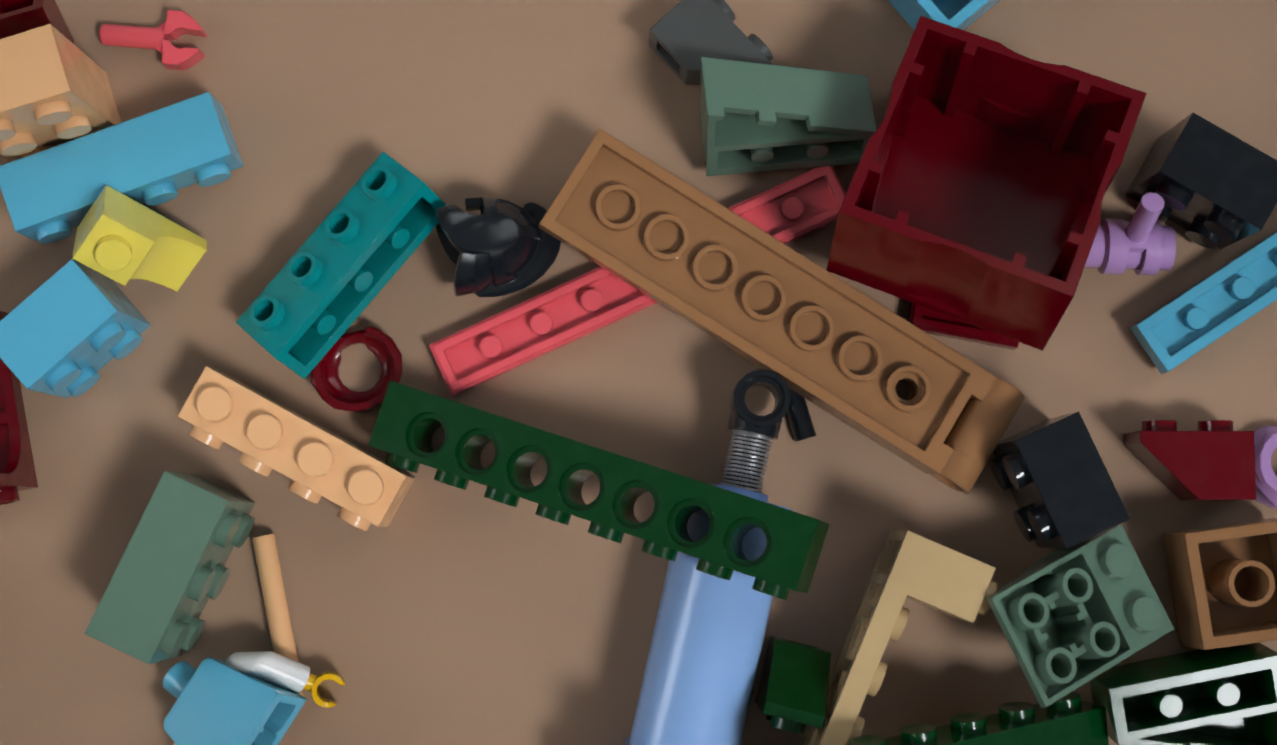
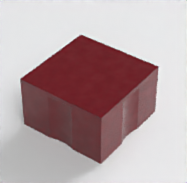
(984, 183)

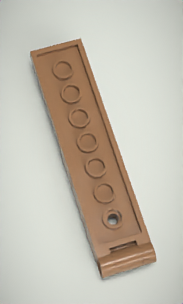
(783, 312)

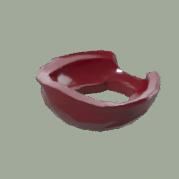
(326, 373)

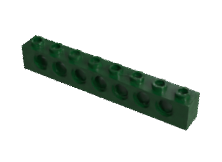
(412, 416)

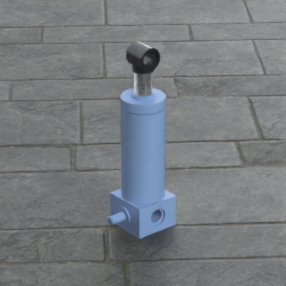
(707, 626)

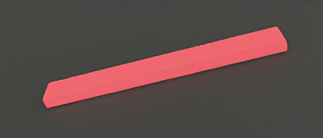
(603, 299)

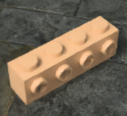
(295, 447)

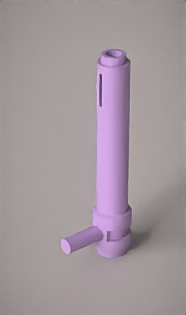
(1135, 244)

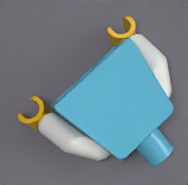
(239, 699)

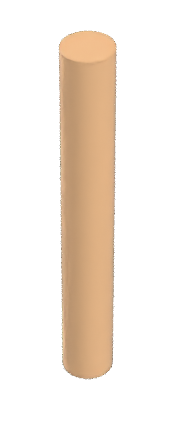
(274, 597)

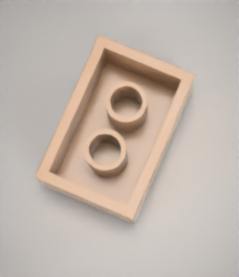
(49, 93)

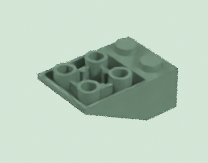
(1079, 613)

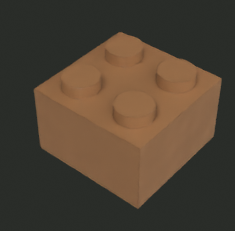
(1224, 583)

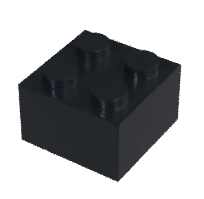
(1209, 182)
(1058, 483)

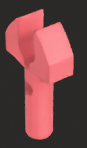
(158, 39)

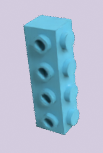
(138, 158)

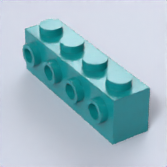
(342, 265)

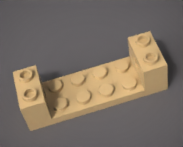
(905, 569)

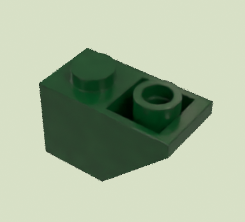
(794, 685)

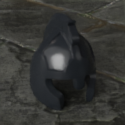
(495, 249)

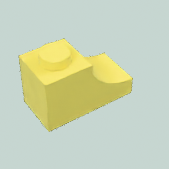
(135, 242)

